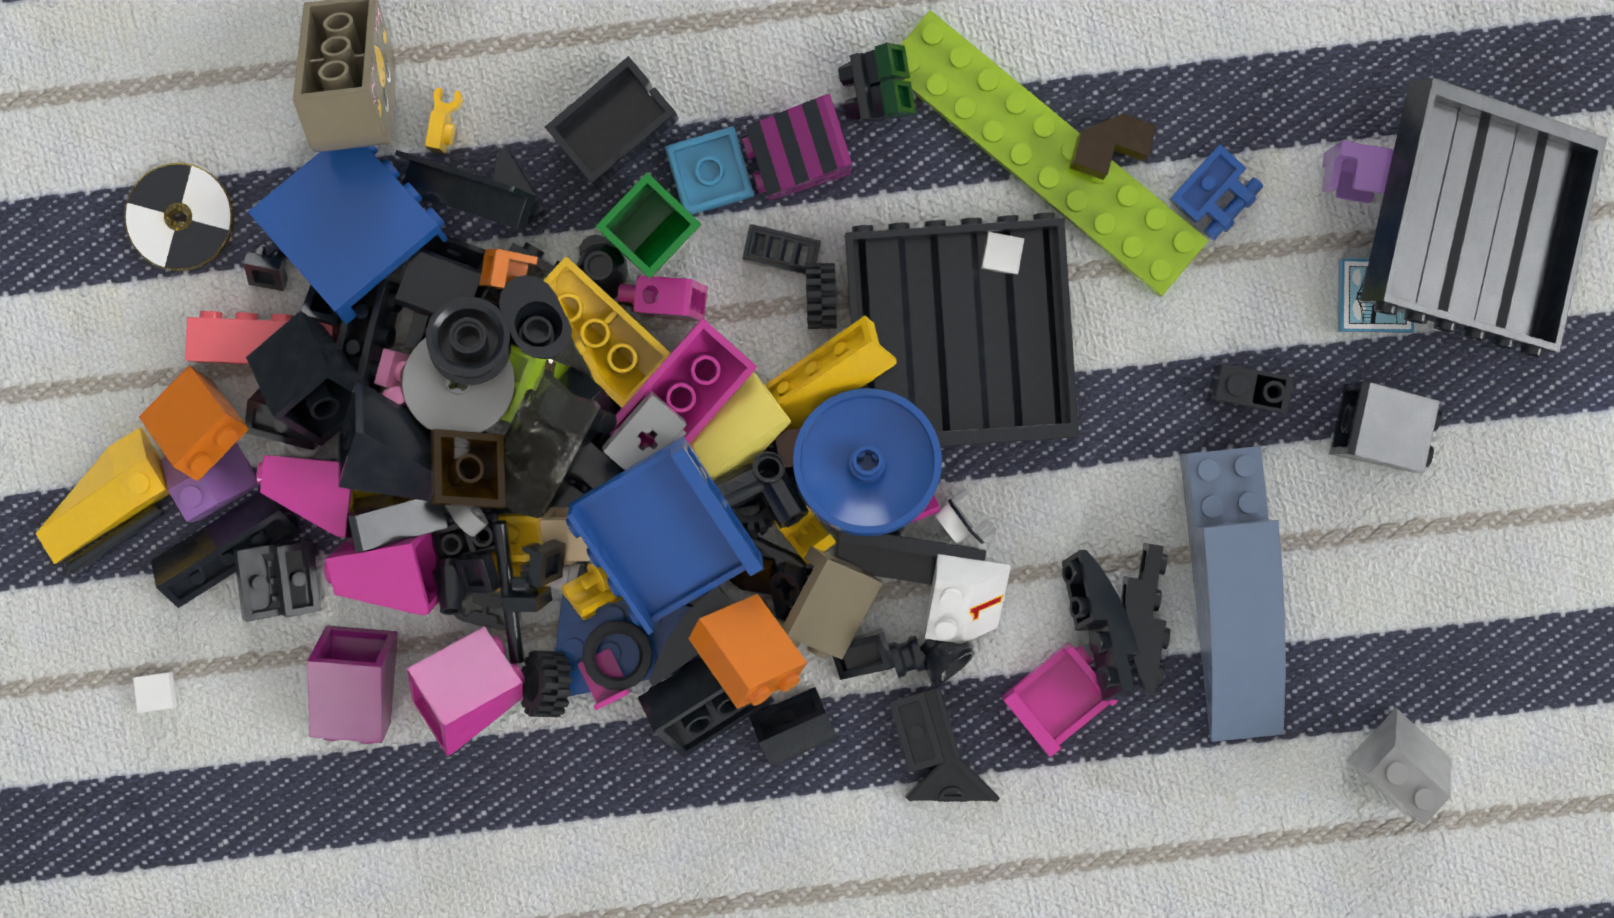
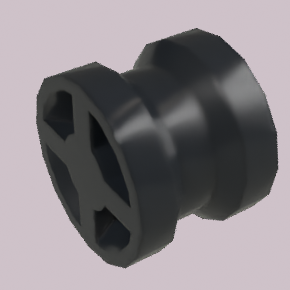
(907, 656)

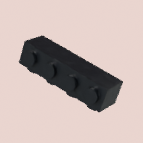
(370, 330)

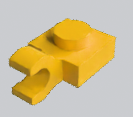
(440, 129)

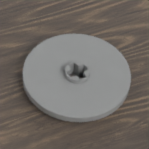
(441, 408)

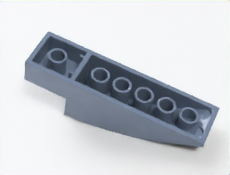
(1236, 592)

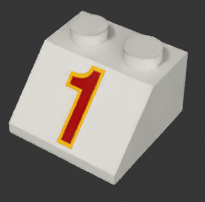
(965, 598)

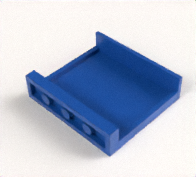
(346, 223)
(662, 533)

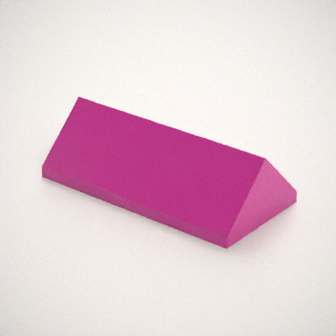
(694, 379)

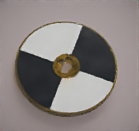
(167, 191)

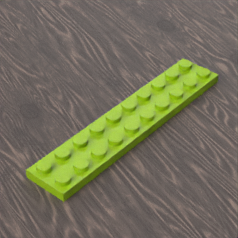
(1039, 150)

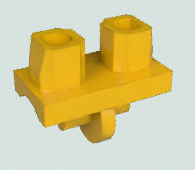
(589, 592)

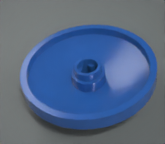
(867, 462)

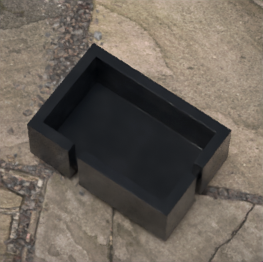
(612, 122)

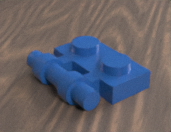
(1208, 183)

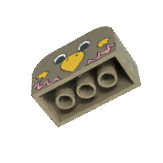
(345, 75)

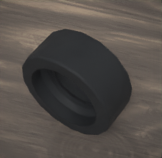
(601, 633)

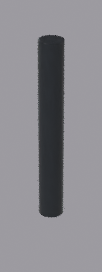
(115, 538)

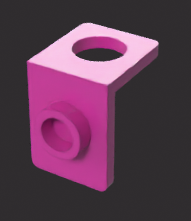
(609, 665)

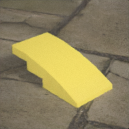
(740, 429)

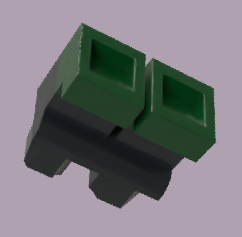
(878, 84)

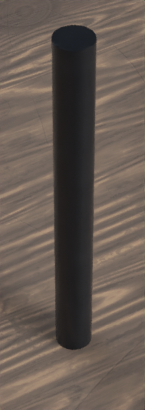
(506, 574)

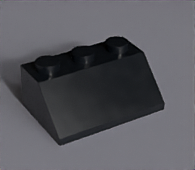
(692, 708)

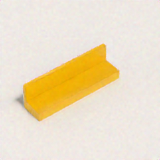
(835, 367)

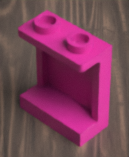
(1057, 697)

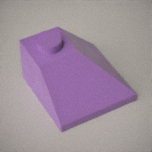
(218, 487)

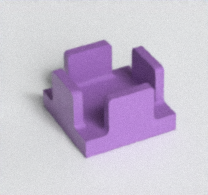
(1356, 170)

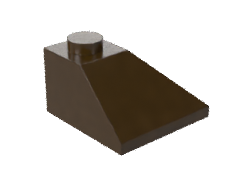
(467, 469)

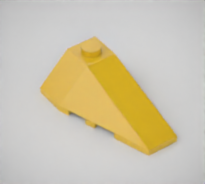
(606, 335)
(112, 491)

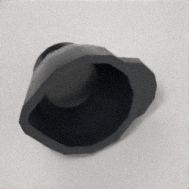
(603, 264)
(945, 659)

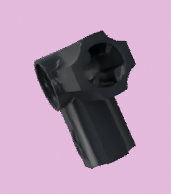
(776, 492)

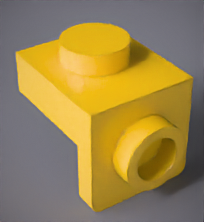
(806, 534)

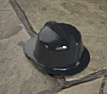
(535, 317)

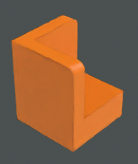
(503, 266)

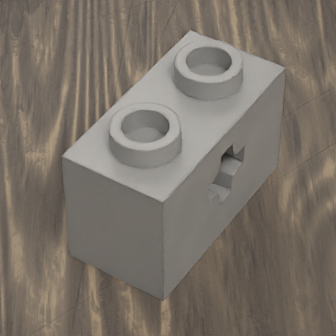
(649, 415)

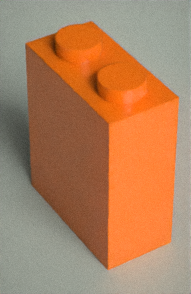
(193, 423)
(748, 651)

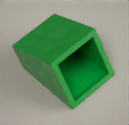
(648, 225)

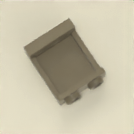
(830, 605)

